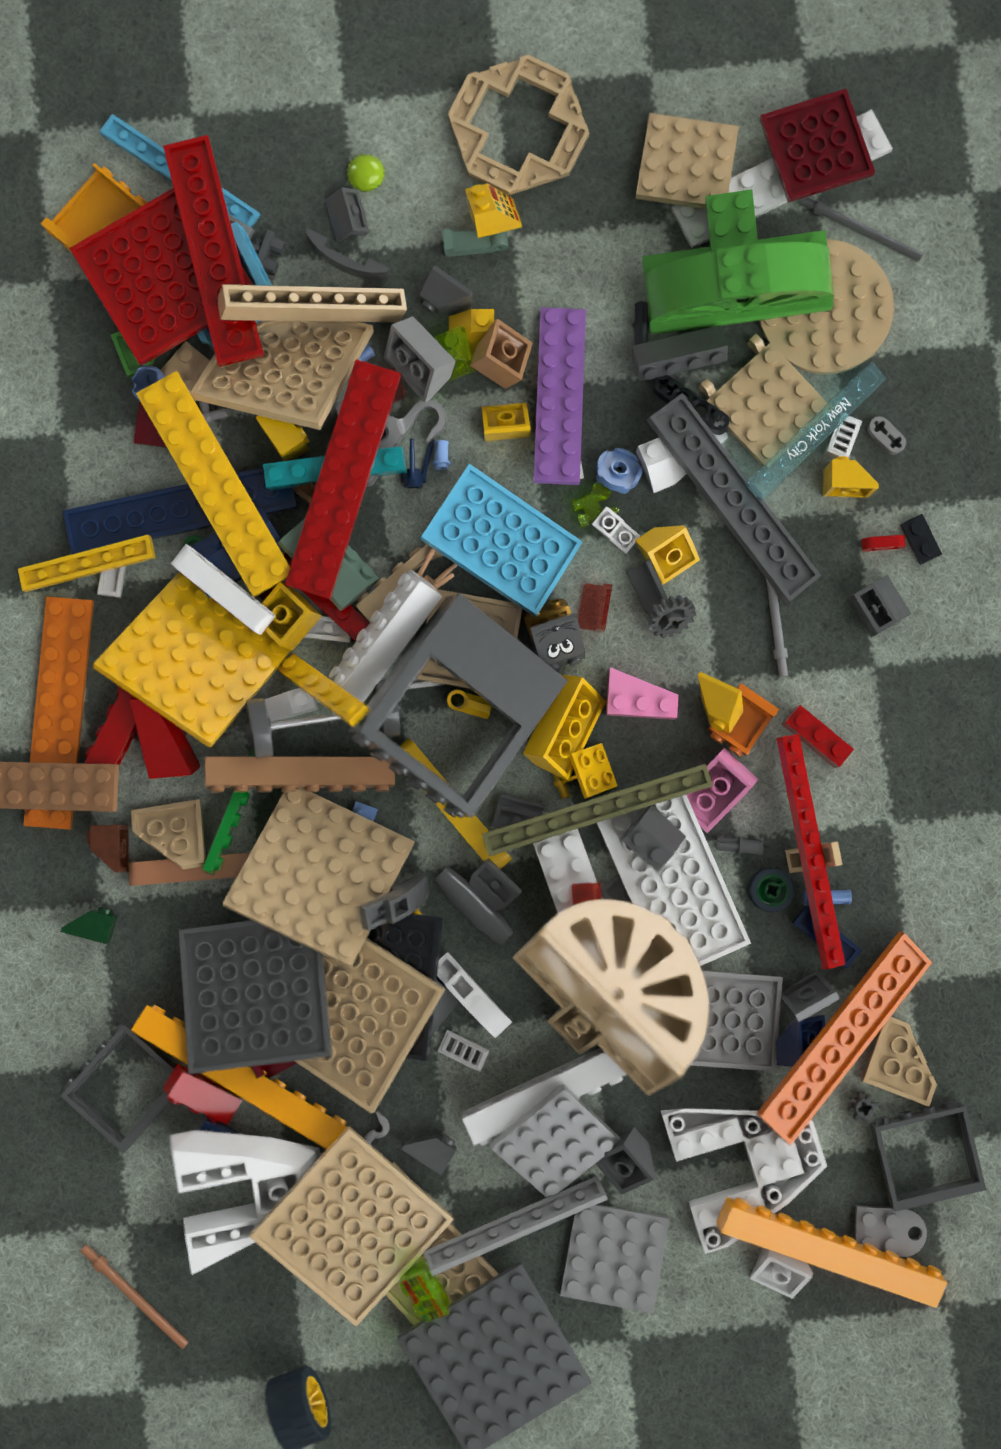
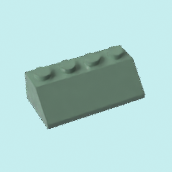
(354, 576)

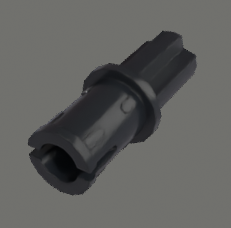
(641, 323)

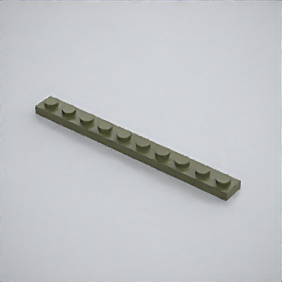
(597, 810)

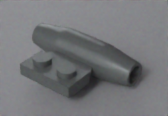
(481, 898)

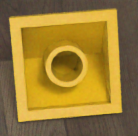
(505, 421)

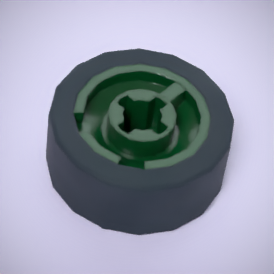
(759, 886)

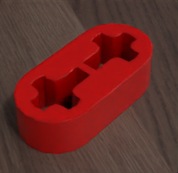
(883, 543)

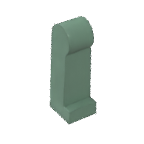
(467, 242)

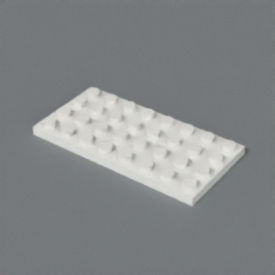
(685, 889)

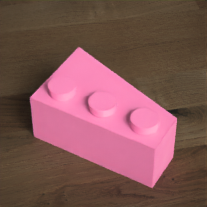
(637, 698)

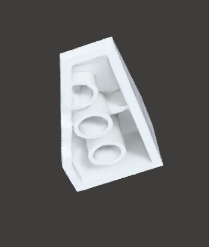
(660, 465)

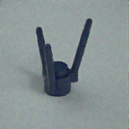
(413, 478)

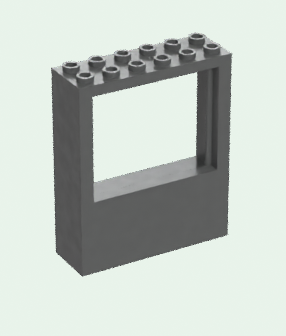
(490, 665)

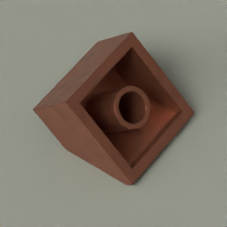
(110, 845)

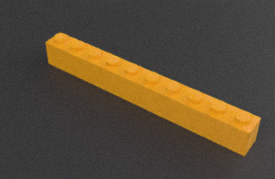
(261, 1092)
(831, 1251)

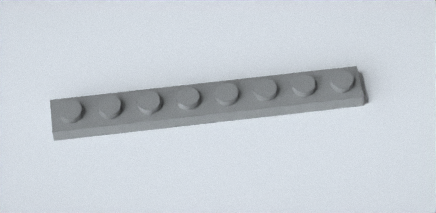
(514, 1225)

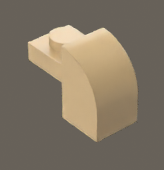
(830, 851)

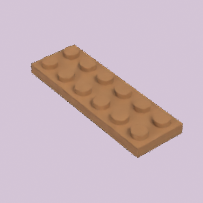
(59, 786)

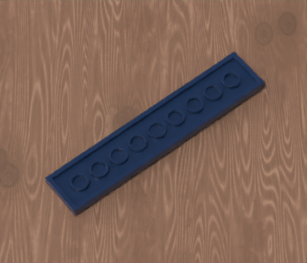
(160, 513)

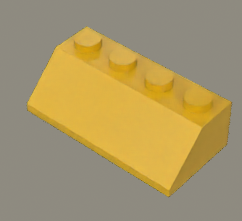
(565, 727)

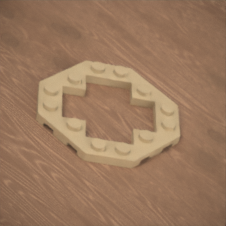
(534, 170)

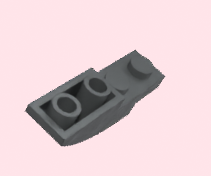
(397, 904)

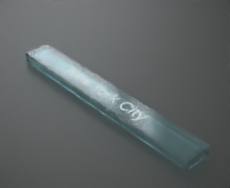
(815, 431)

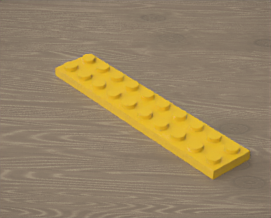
(214, 483)

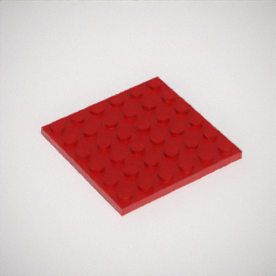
(146, 277)

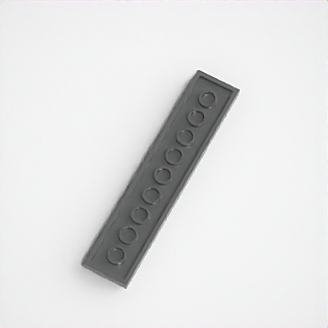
(725, 490)

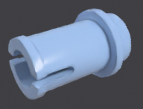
(441, 455)

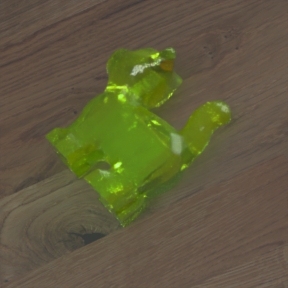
(591, 505)

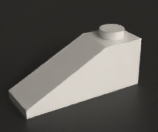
(289, 705)

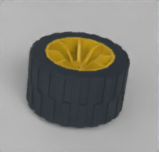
(297, 1408)

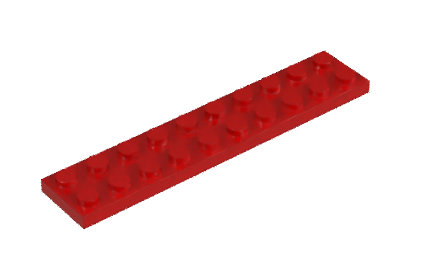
(211, 245)
(343, 479)

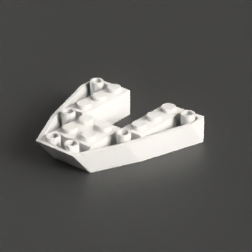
(221, 1158)
(777, 1167)

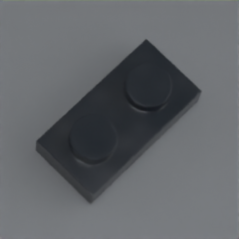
(921, 539)

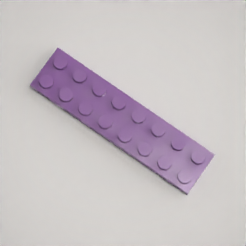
(559, 396)

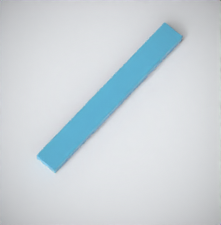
(154, 157)

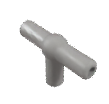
(212, 415)

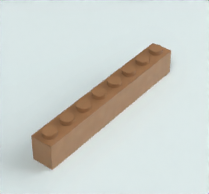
(297, 772)

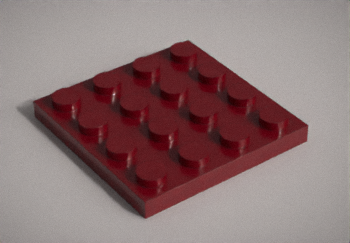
(817, 145)

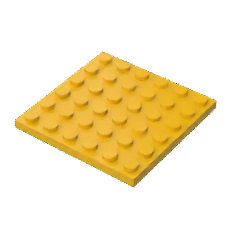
(191, 660)

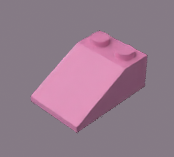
(730, 783)

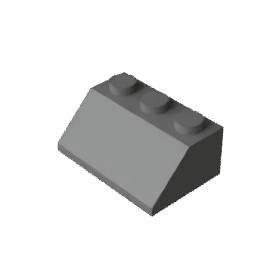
(418, 358)

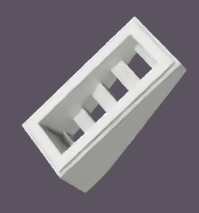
(832, 452)
(460, 1058)

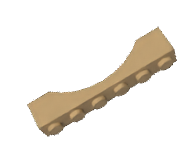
(374, 601)

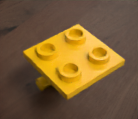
(591, 770)

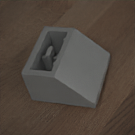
(879, 606)

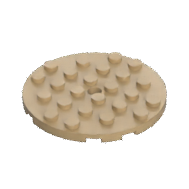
(853, 327)

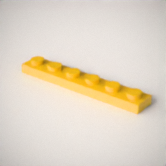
(86, 563)
(323, 690)

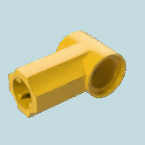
(472, 704)

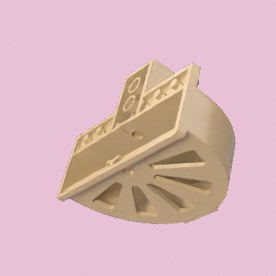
(624, 986)

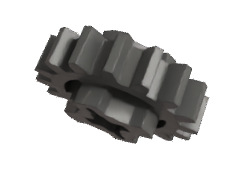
(671, 616)

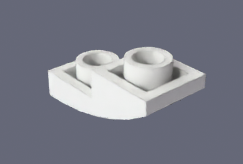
(615, 530)

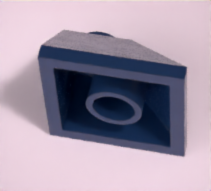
(797, 1039)

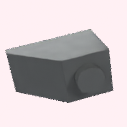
(431, 1151)

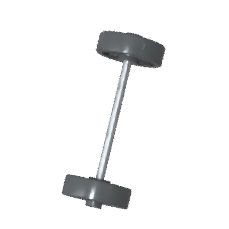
(261, 728)

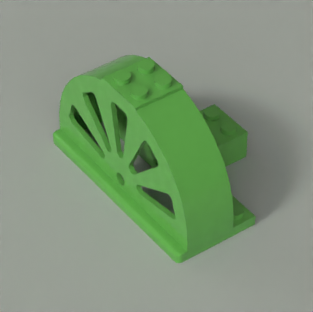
(778, 273)

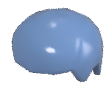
(145, 377)

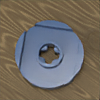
(618, 481)

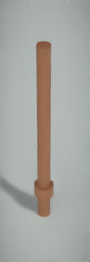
(100, 1264)

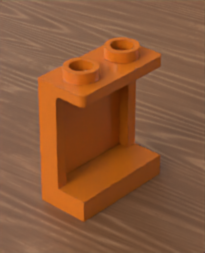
(752, 722)

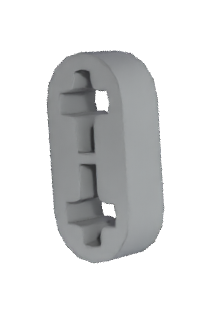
(890, 431)

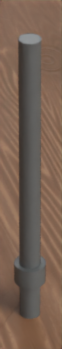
(820, 208)

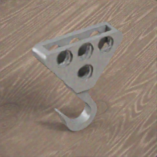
(397, 429)

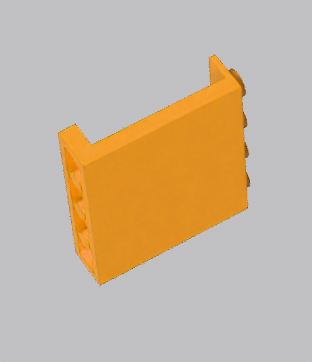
(92, 208)

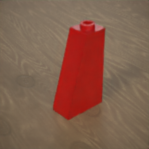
(162, 744)

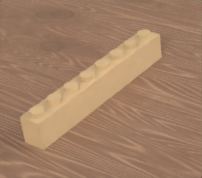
(311, 303)

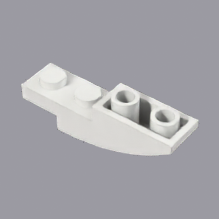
(472, 996)

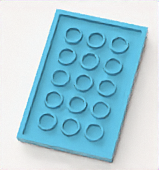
(501, 540)

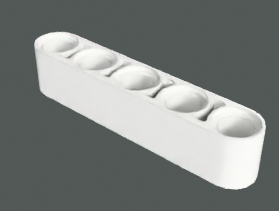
(223, 589)

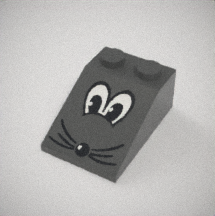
(559, 642)

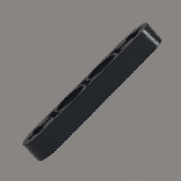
(695, 401)

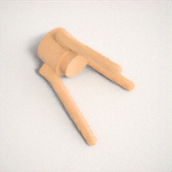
(442, 578)

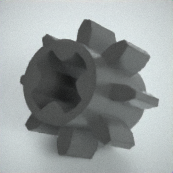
(856, 1103)

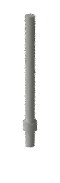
(780, 652)

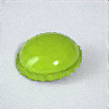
(365, 172)

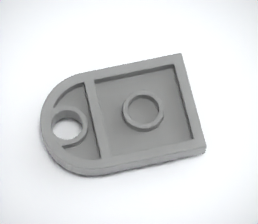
(889, 1229)

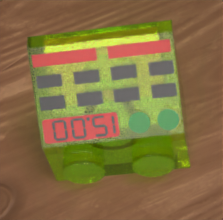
(426, 1292)

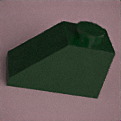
(93, 925)

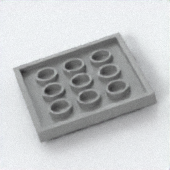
(741, 1021)
(555, 1142)
(615, 1257)

